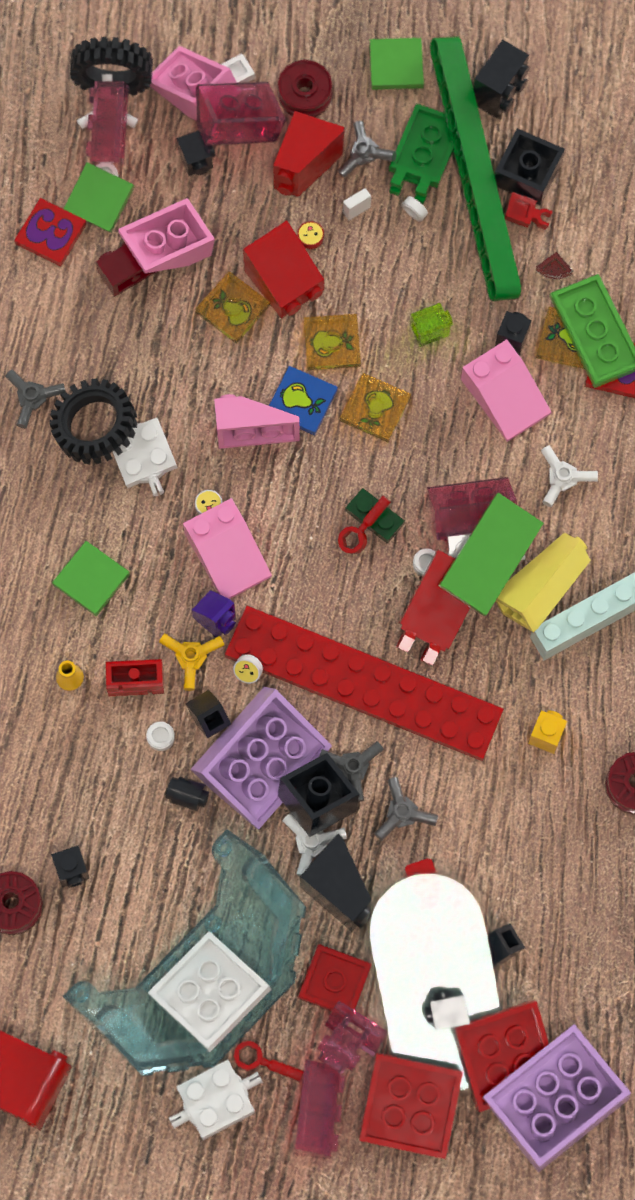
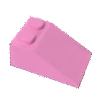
(181, 72)
(168, 238)
(505, 390)
(251, 423)
(227, 549)

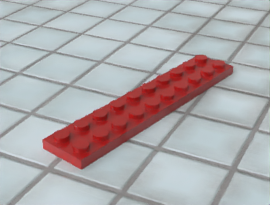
(366, 683)

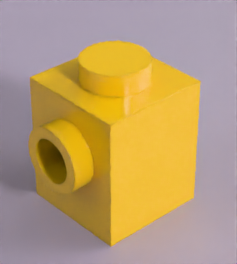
(548, 731)

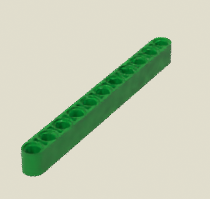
(475, 169)

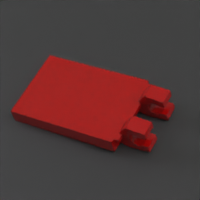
(432, 612)

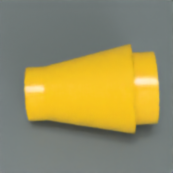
(72, 680)

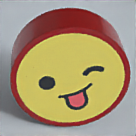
(311, 235)

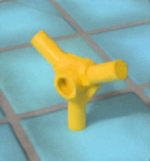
(191, 656)

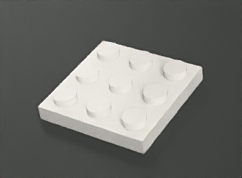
(209, 991)

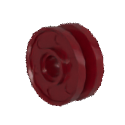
(305, 74)
(618, 786)
(30, 904)

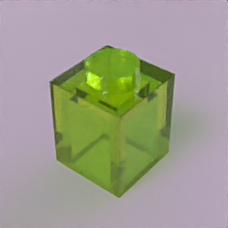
(431, 324)

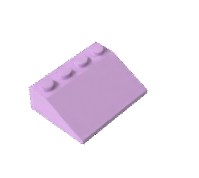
(256, 752)
(557, 1097)

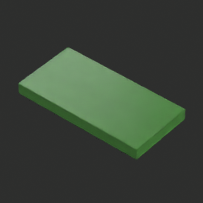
(595, 330)
(491, 554)

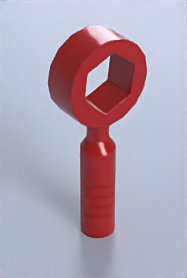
(368, 521)
(272, 1065)

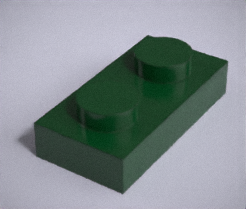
(385, 526)

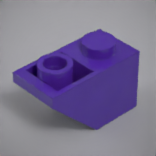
(215, 613)

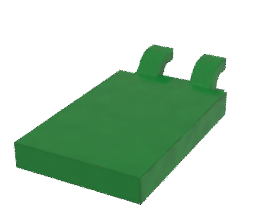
(422, 152)

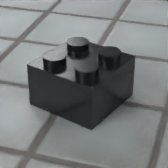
(501, 79)
(529, 166)
(318, 794)

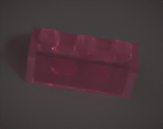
(238, 113)
(108, 122)
(461, 505)
(319, 1110)

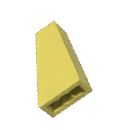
(543, 582)

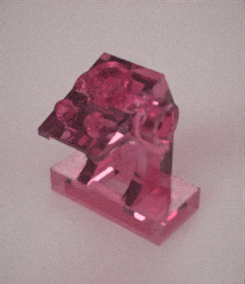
(342, 1047)

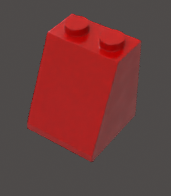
(306, 153)
(283, 270)

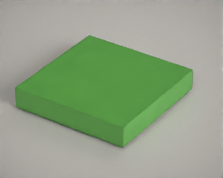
(396, 63)
(99, 197)
(91, 578)

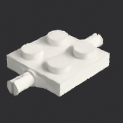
(146, 457)
(215, 1099)

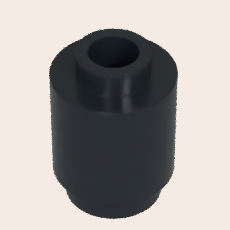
(187, 793)

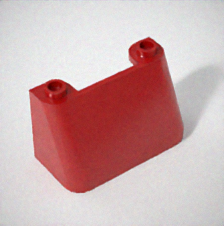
(29, 1080)

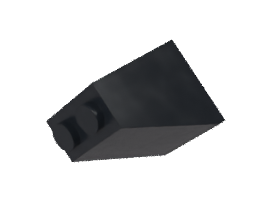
(338, 885)

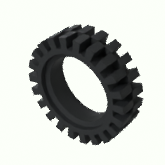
(112, 52)
(112, 440)

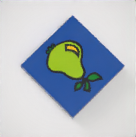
(304, 397)

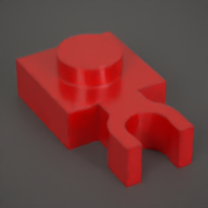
(522, 211)

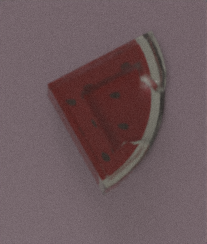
(554, 268)

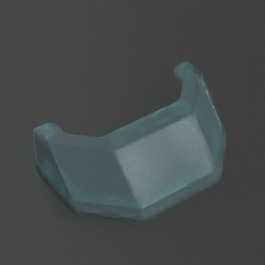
(253, 918)

